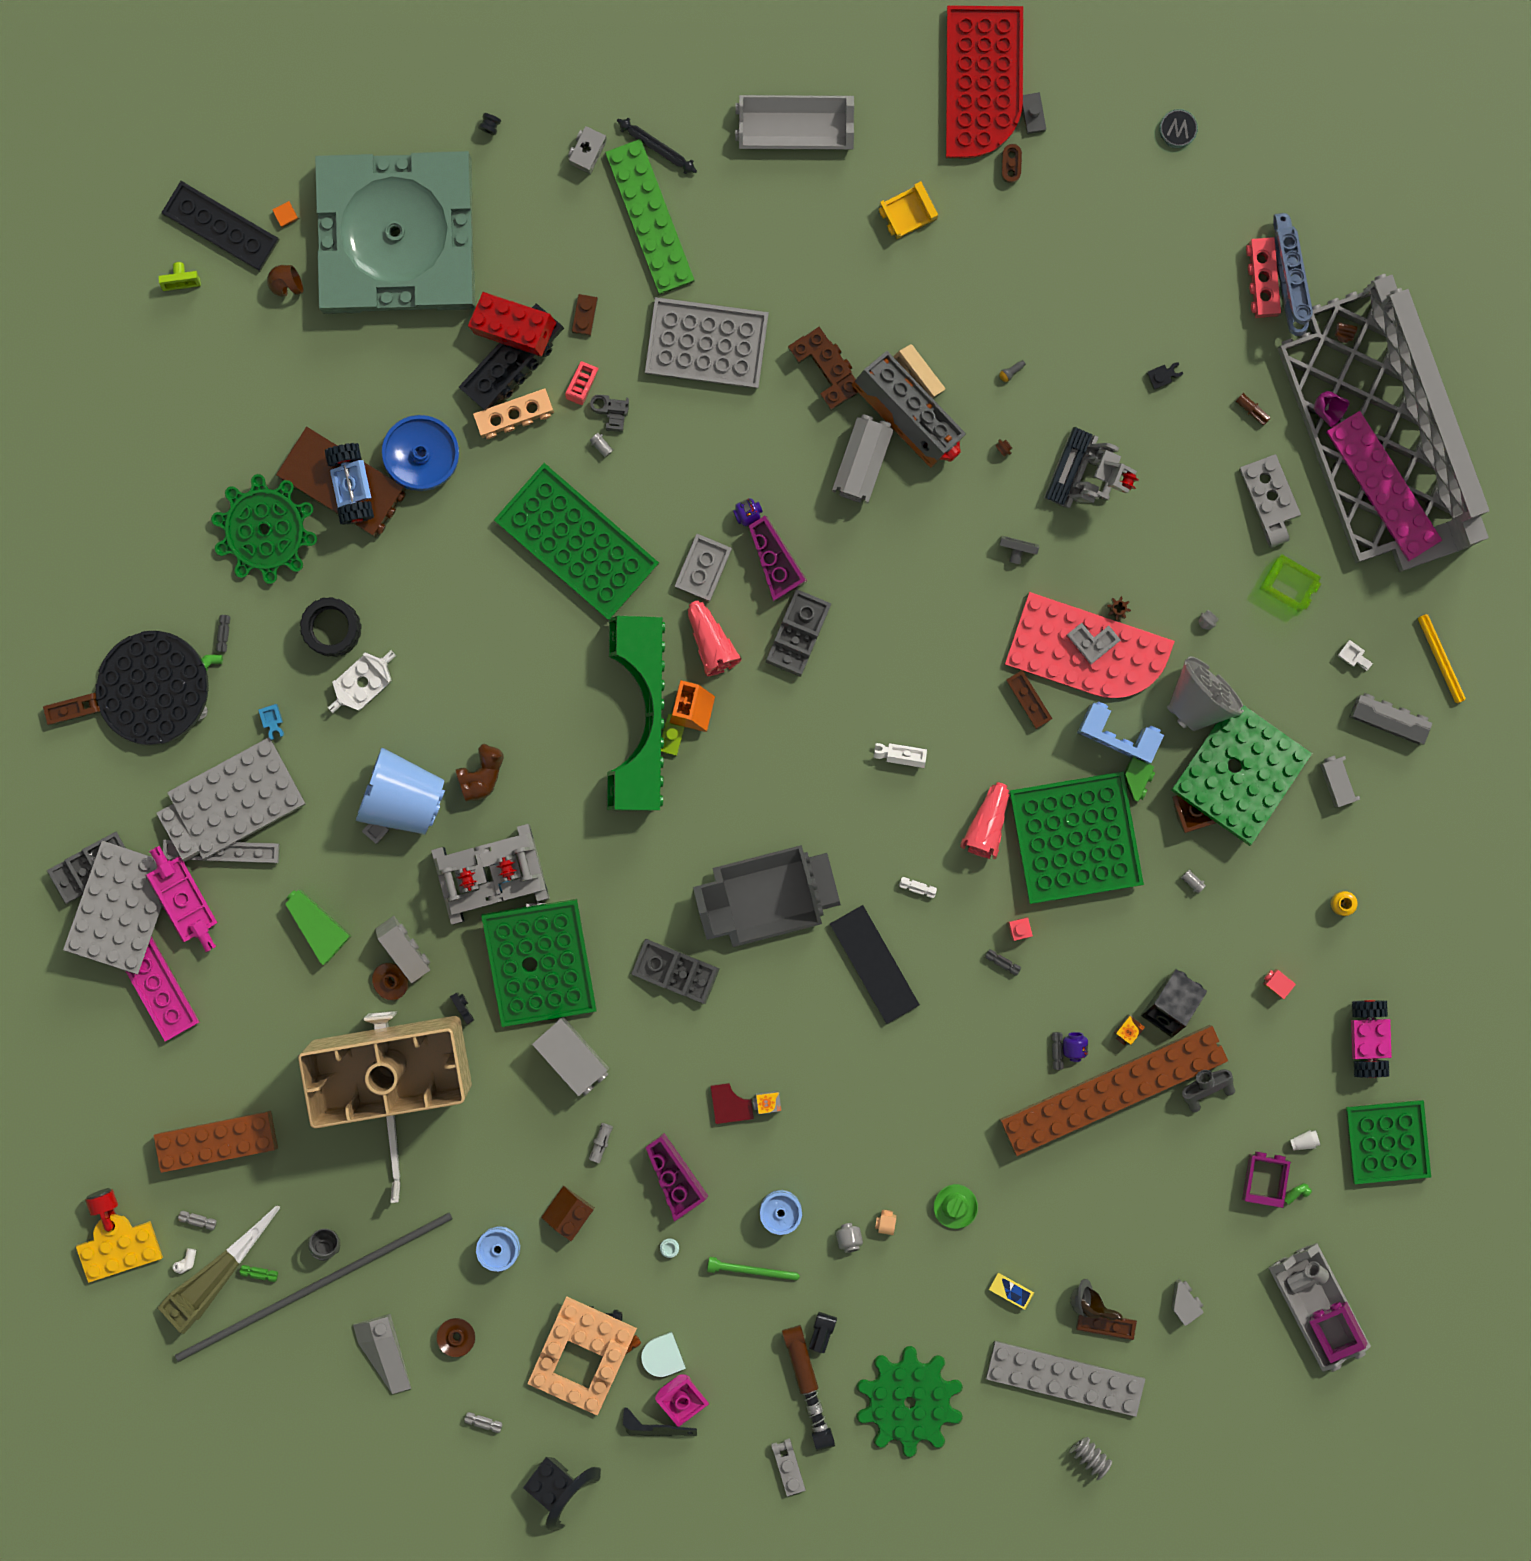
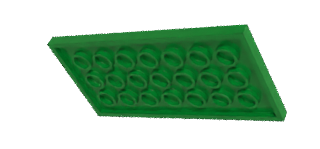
(576, 541)

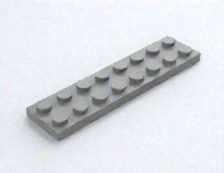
(1065, 1378)

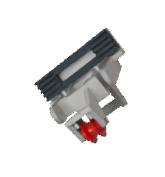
(1077, 453)

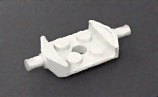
(347, 687)

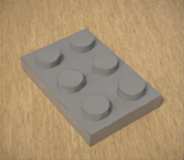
(703, 567)

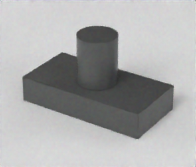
(1033, 113)
(1018, 548)

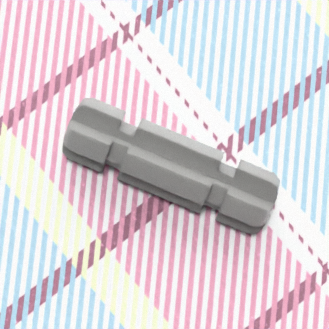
(197, 1220)
(483, 1422)

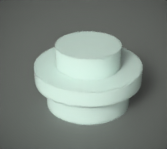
(669, 1248)

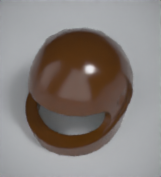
(282, 277)

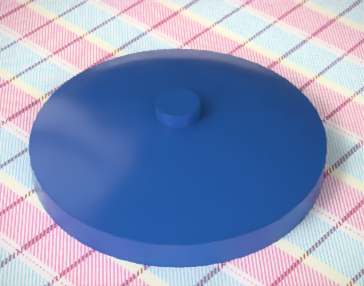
(420, 453)

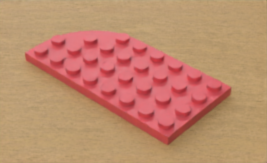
(1047, 652)

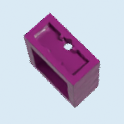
(1262, 1199)
(1346, 1349)

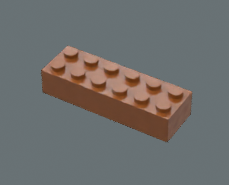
(215, 1141)

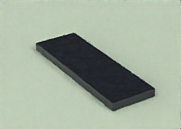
(220, 226)
(874, 964)

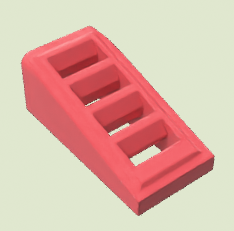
(577, 398)

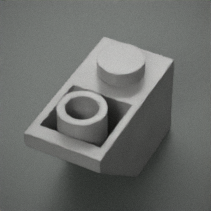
(1184, 1304)

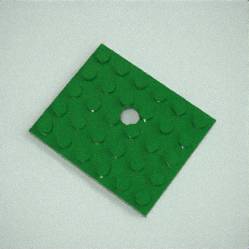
(1245, 798)
(556, 941)

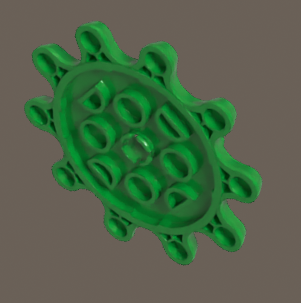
(243, 530)
(912, 1380)

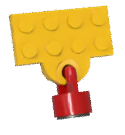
(115, 1242)

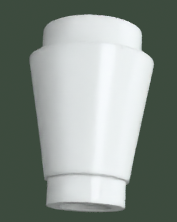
(1307, 1140)

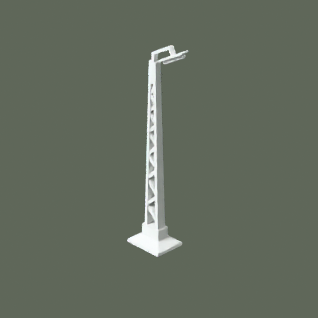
(380, 1021)

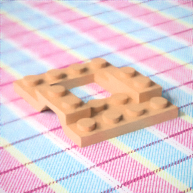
(593, 1332)

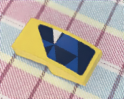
(1011, 1291)

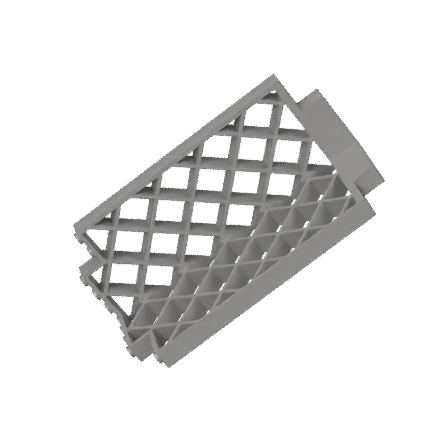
(1423, 404)

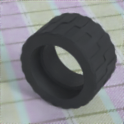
(311, 614)

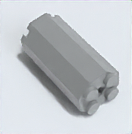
(863, 459)

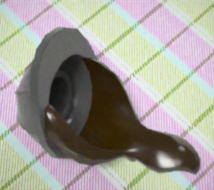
(1089, 1303)

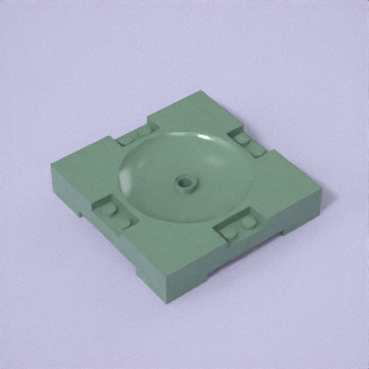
(370, 197)

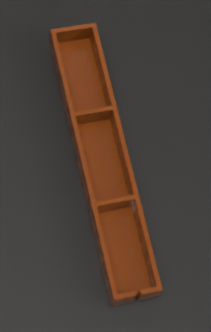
(1113, 1090)

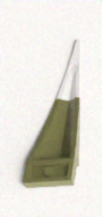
(194, 1296)

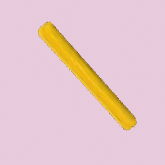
(1441, 658)

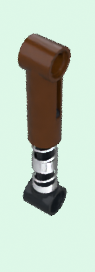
(808, 1385)

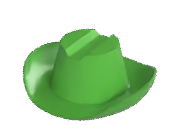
(955, 1206)

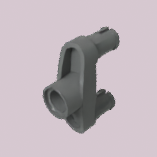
(1207, 1084)

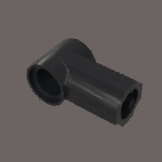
(823, 1329)

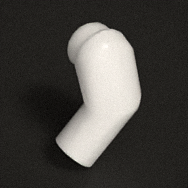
(187, 1263)

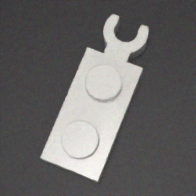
(901, 754)

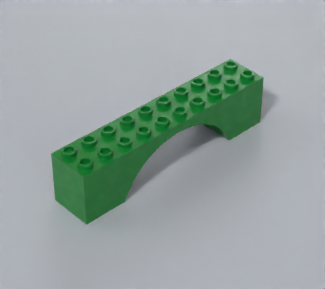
(639, 648)

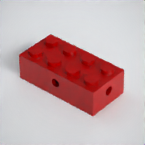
(512, 324)

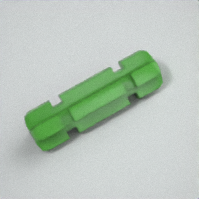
(259, 1273)

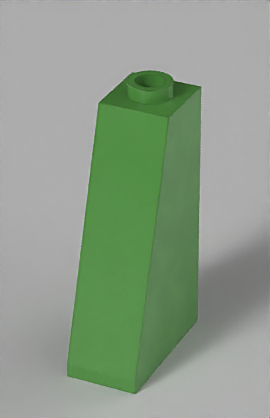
(319, 929)

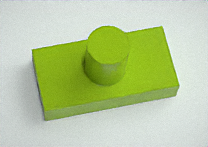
(179, 278)
(672, 737)

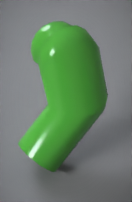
(212, 659)
(1296, 1191)

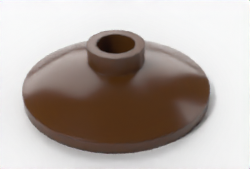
(385, 986)
(454, 1347)

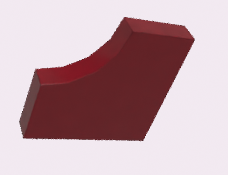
(729, 1106)

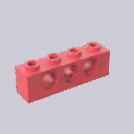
(1266, 248)

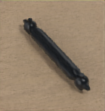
(657, 145)

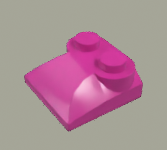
(681, 1399)

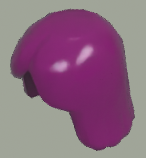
(1337, 407)

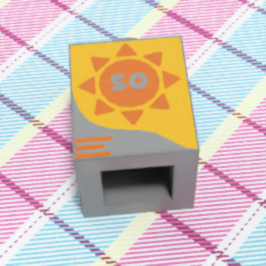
(767, 1102)

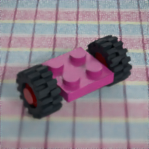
(1371, 1039)

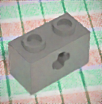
(596, 143)

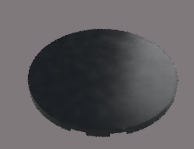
(152, 688)

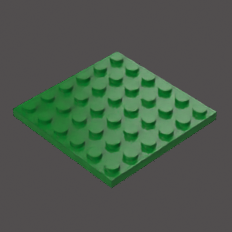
(1076, 837)

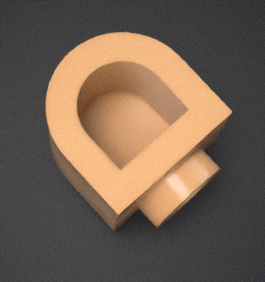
(886, 1222)

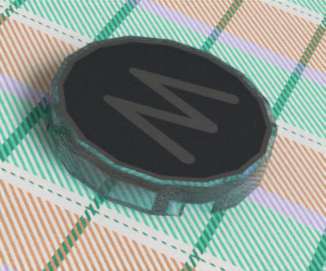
(1178, 128)

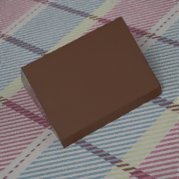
(1189, 816)

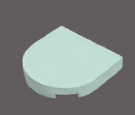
(662, 1356)

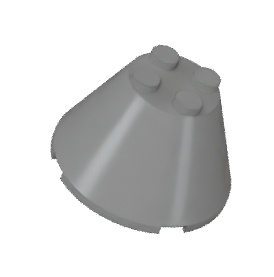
(1202, 697)

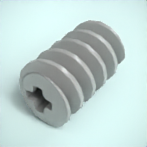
(1092, 1457)

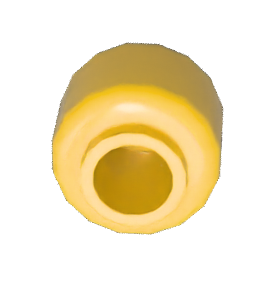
(1349, 900)

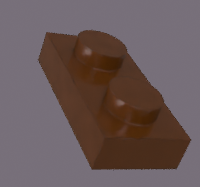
(584, 314)

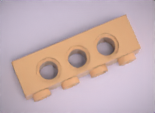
(503, 411)

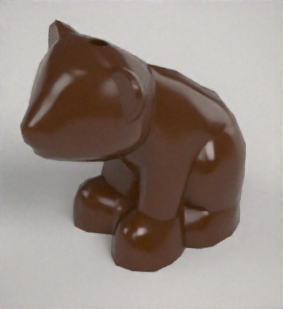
(482, 782)

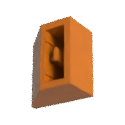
(692, 706)

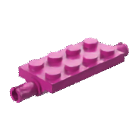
(181, 899)

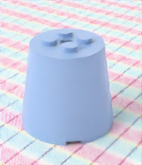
(401, 795)

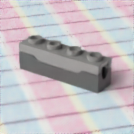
(1391, 720)

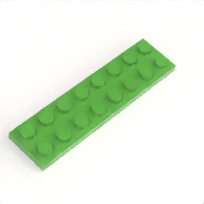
(650, 216)

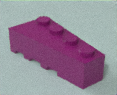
(777, 562)
(675, 1178)

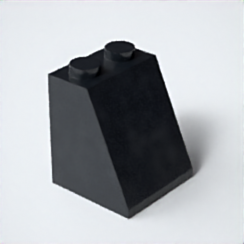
(1174, 1003)

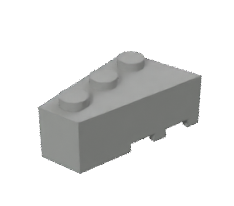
(402, 949)

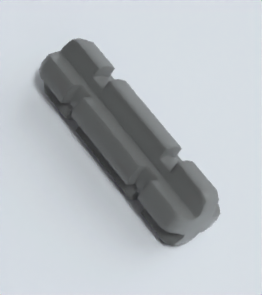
(223, 633)
(1002, 962)
(1057, 1050)

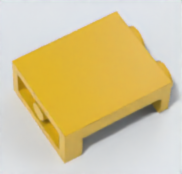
(908, 211)

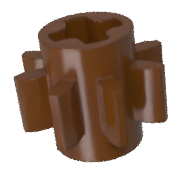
(1114, 611)

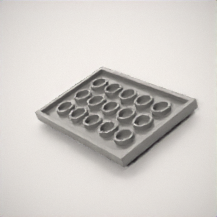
(706, 343)
(236, 798)
(116, 910)

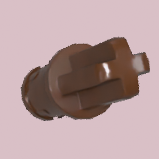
(1253, 409)

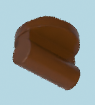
(1345, 332)

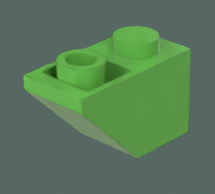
(1137, 776)

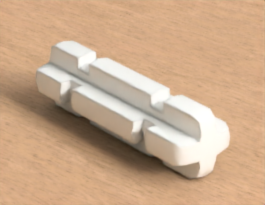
(917, 887)

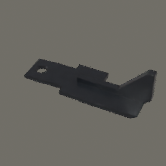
(634, 1427)

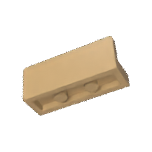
(919, 370)

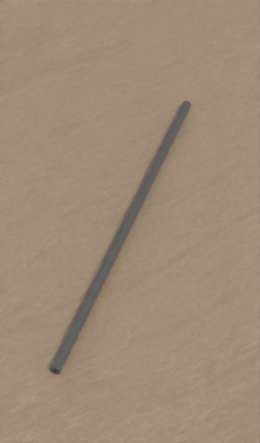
(312, 1287)

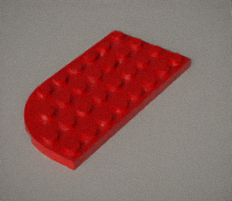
(983, 78)

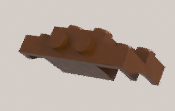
(830, 363)

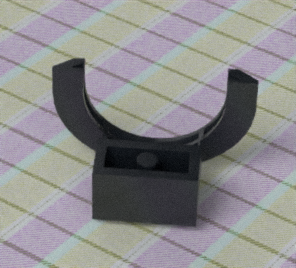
(555, 1487)

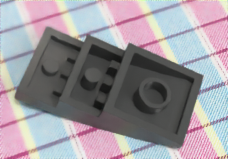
(798, 633)
(73, 873)
(675, 971)

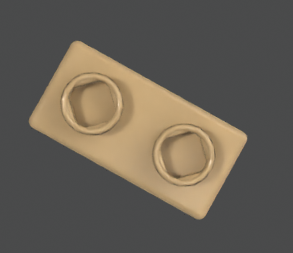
(385, 1072)

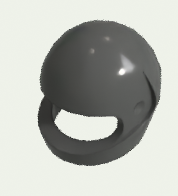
(324, 1244)

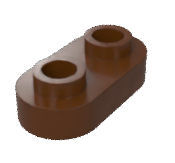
(1011, 164)

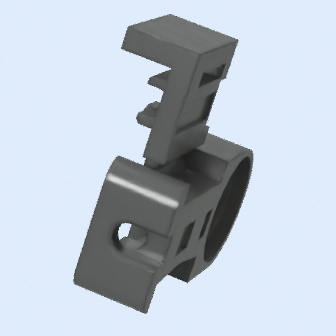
(616, 409)

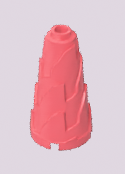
(714, 647)
(985, 830)

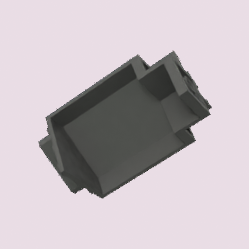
(767, 896)

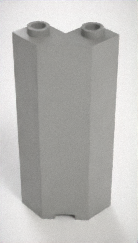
(795, 122)
(1314, 1298)

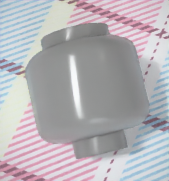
(849, 1238)

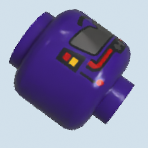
(747, 512)
(1075, 1046)

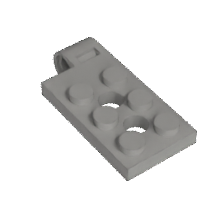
(1275, 512)

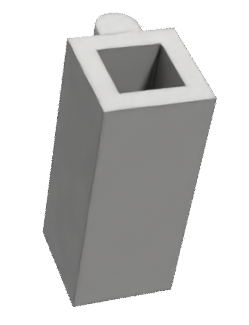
(1338, 781)

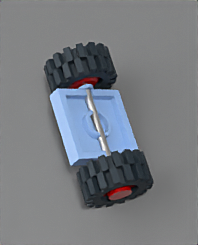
(349, 483)

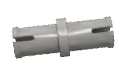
(600, 1142)

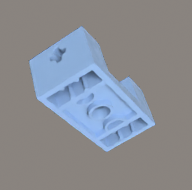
(1144, 748)

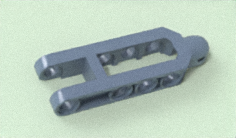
(1297, 296)

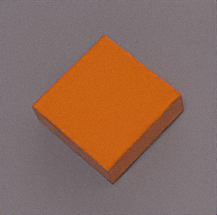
(285, 214)

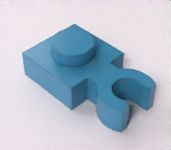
(271, 718)

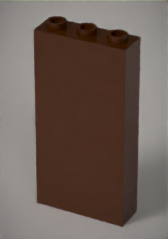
(309, 473)

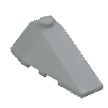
(382, 1348)

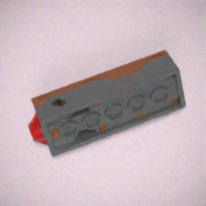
(909, 410)

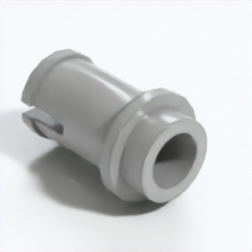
(601, 445)
(1193, 881)

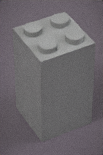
(571, 1057)

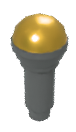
(1006, 374)

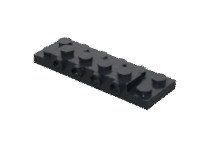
(503, 371)

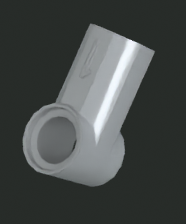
(1308, 1277)

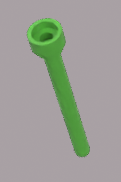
(716, 1265)

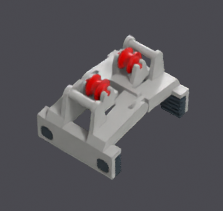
(506, 869)

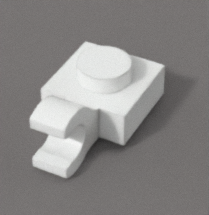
(1353, 654)

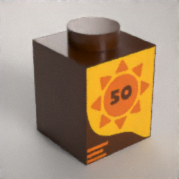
(1128, 1030)

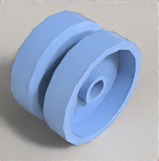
(769, 1212)
(500, 1237)

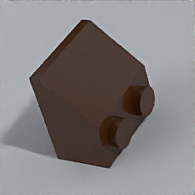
(567, 1213)

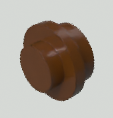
(1004, 447)

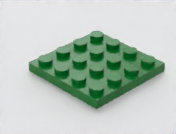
(1388, 1142)

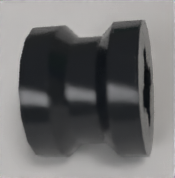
(489, 124)

